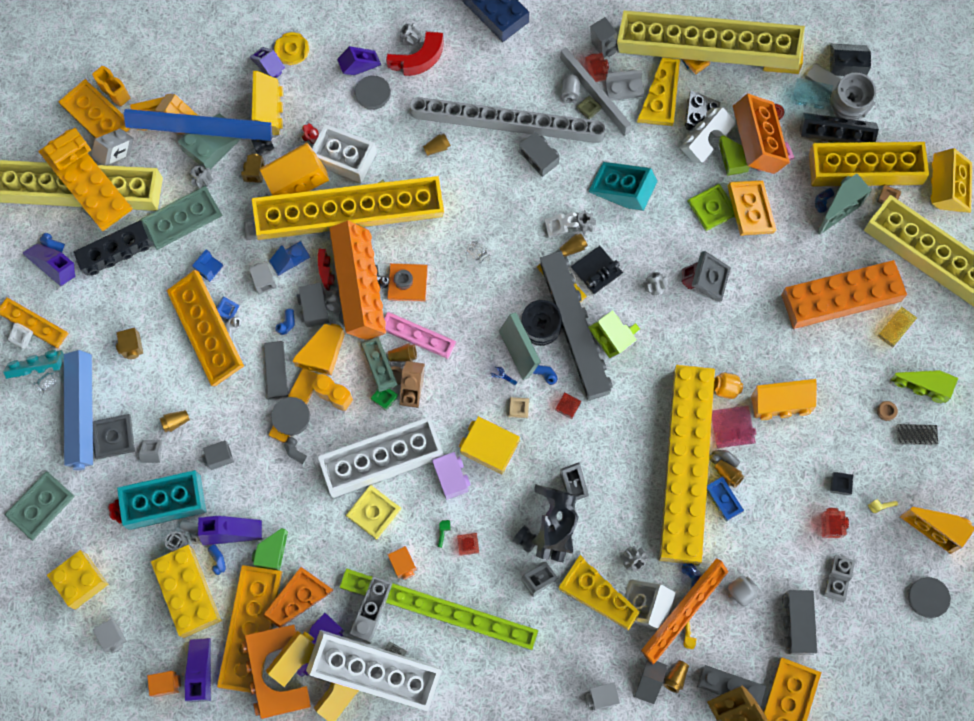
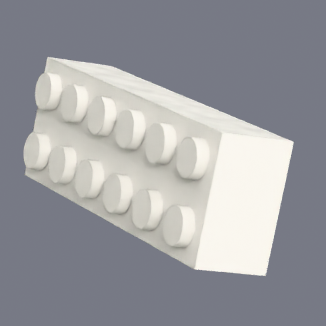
(380, 457)
(373, 670)

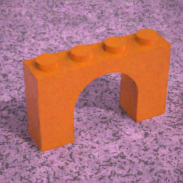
(270, 701)

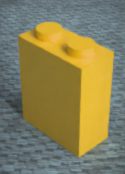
(489, 445)

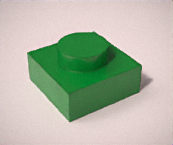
(384, 398)

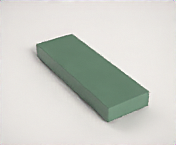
(379, 364)

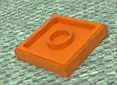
(417, 291)

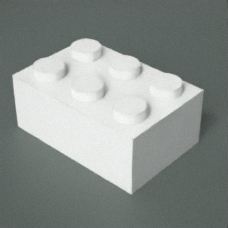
(344, 153)

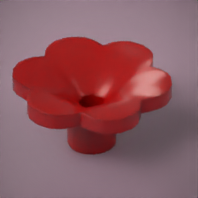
(310, 133)
(115, 513)

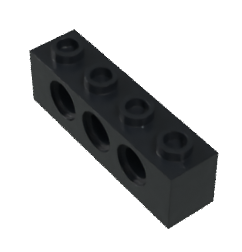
(838, 129)
(87, 255)

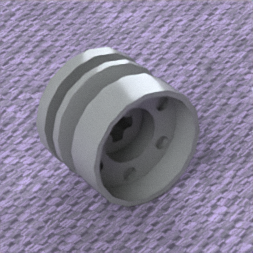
(852, 96)

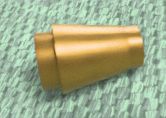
(437, 144)
(574, 245)
(403, 353)
(174, 420)
(731, 474)
(676, 677)

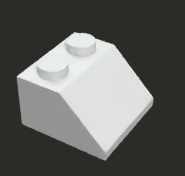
(651, 601)

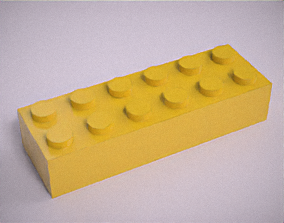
(873, 161)

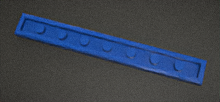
(198, 124)

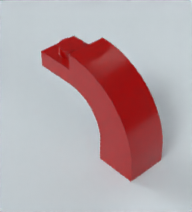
(421, 60)

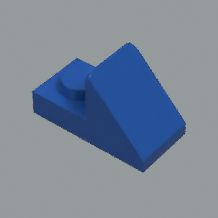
(286, 259)

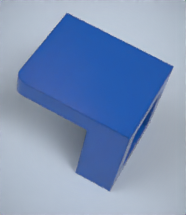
(207, 265)

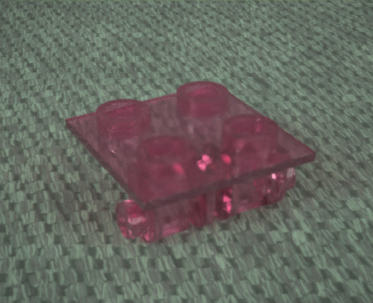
(733, 427)

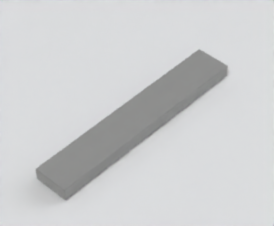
(595, 91)

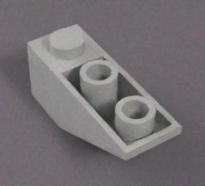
(371, 609)

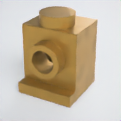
(251, 168)

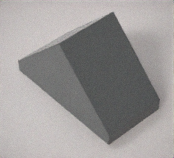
(574, 480)
(539, 579)
(651, 681)

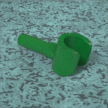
(444, 526)

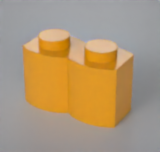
(111, 86)
(335, 393)

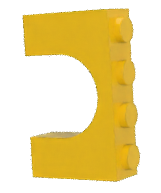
(296, 654)

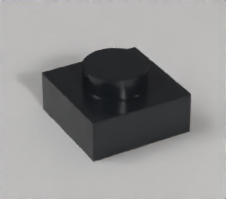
(841, 483)

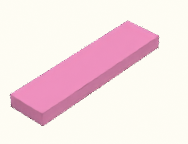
(419, 335)

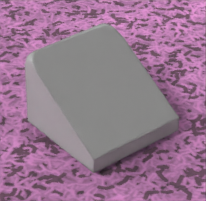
(150, 451)

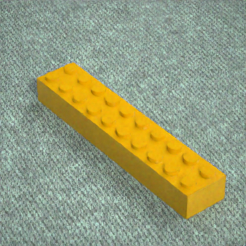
(360, 204)
(687, 465)

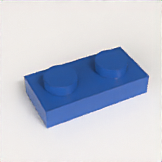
(724, 499)

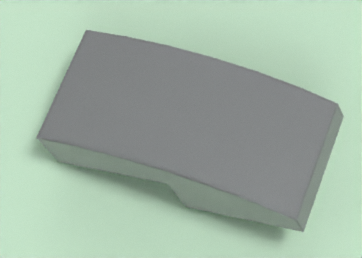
(839, 578)

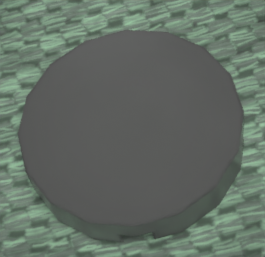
(372, 92)
(290, 416)
(929, 597)

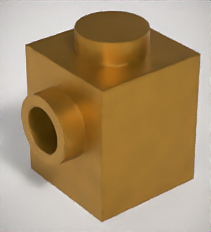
(129, 343)

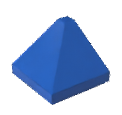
(224, 308)

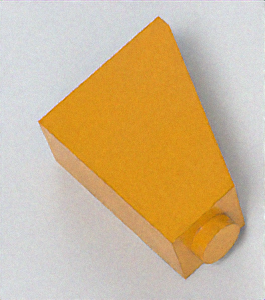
(321, 350)

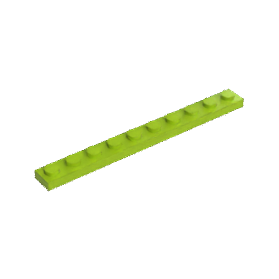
(446, 611)

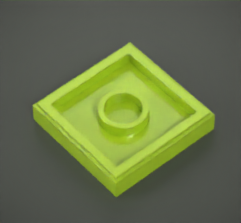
(712, 207)

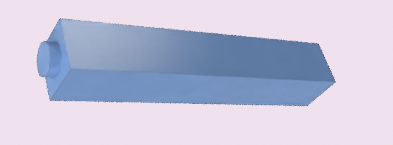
(78, 410)

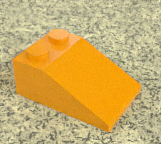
(944, 529)

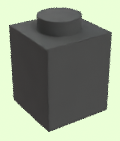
(217, 455)

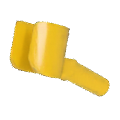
(689, 642)

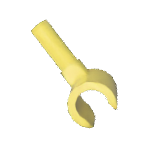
(876, 506)

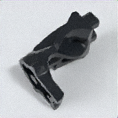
(556, 534)

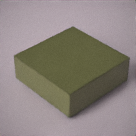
(589, 107)

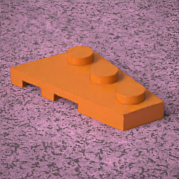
(297, 596)

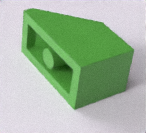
(270, 551)

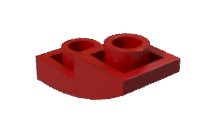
(324, 270)

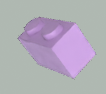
(450, 475)

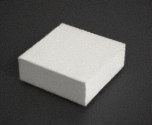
(20, 335)

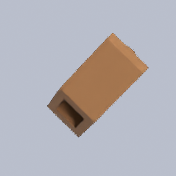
(412, 384)

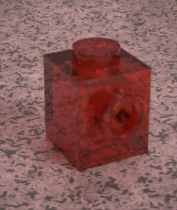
(597, 66)
(834, 523)

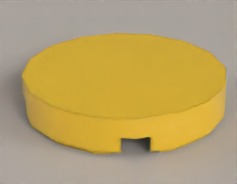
(291, 48)

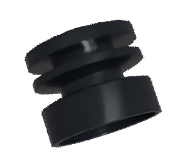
(547, 314)

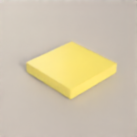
(373, 512)

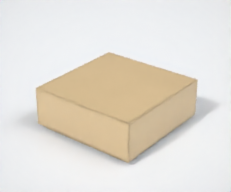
(518, 407)

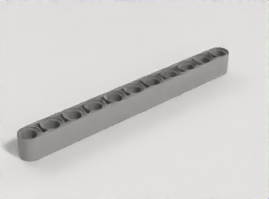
(500, 114)

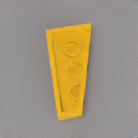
(661, 99)
(595, 592)

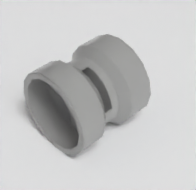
(179, 542)

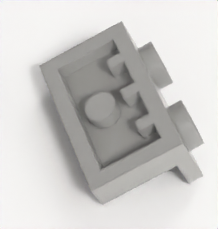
(624, 84)

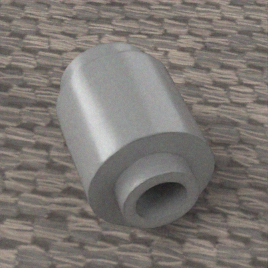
(570, 89)

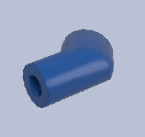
(47, 240)
(288, 324)
(548, 374)
(218, 558)

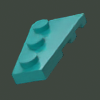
(39, 363)

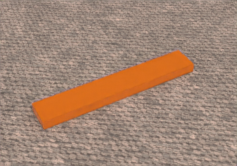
(684, 611)

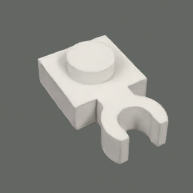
(558, 224)

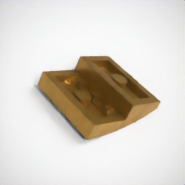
(736, 706)

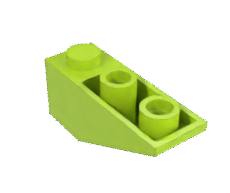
(931, 383)

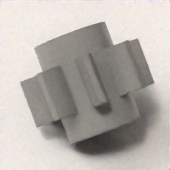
(410, 34)
(200, 176)
(589, 222)
(655, 283)
(333, 300)
(634, 559)

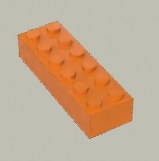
(357, 281)
(843, 294)

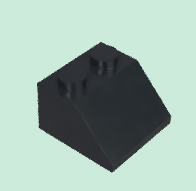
(849, 59)

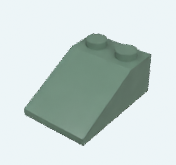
(207, 149)
(848, 198)

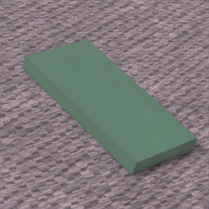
(182, 217)

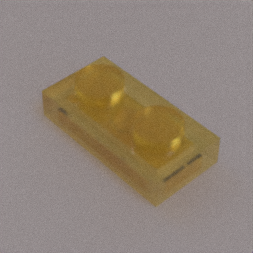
(897, 327)

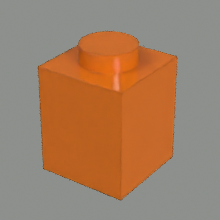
(402, 563)
(163, 683)

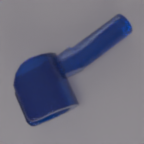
(502, 375)

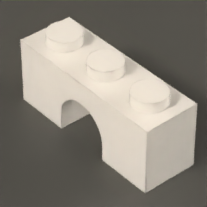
(696, 144)

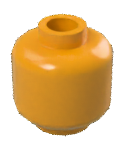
(727, 385)

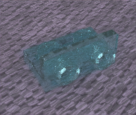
(812, 92)

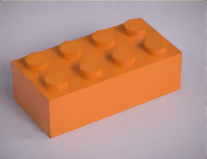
(760, 134)

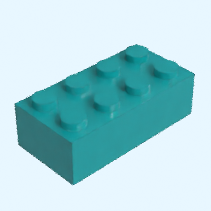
(161, 500)

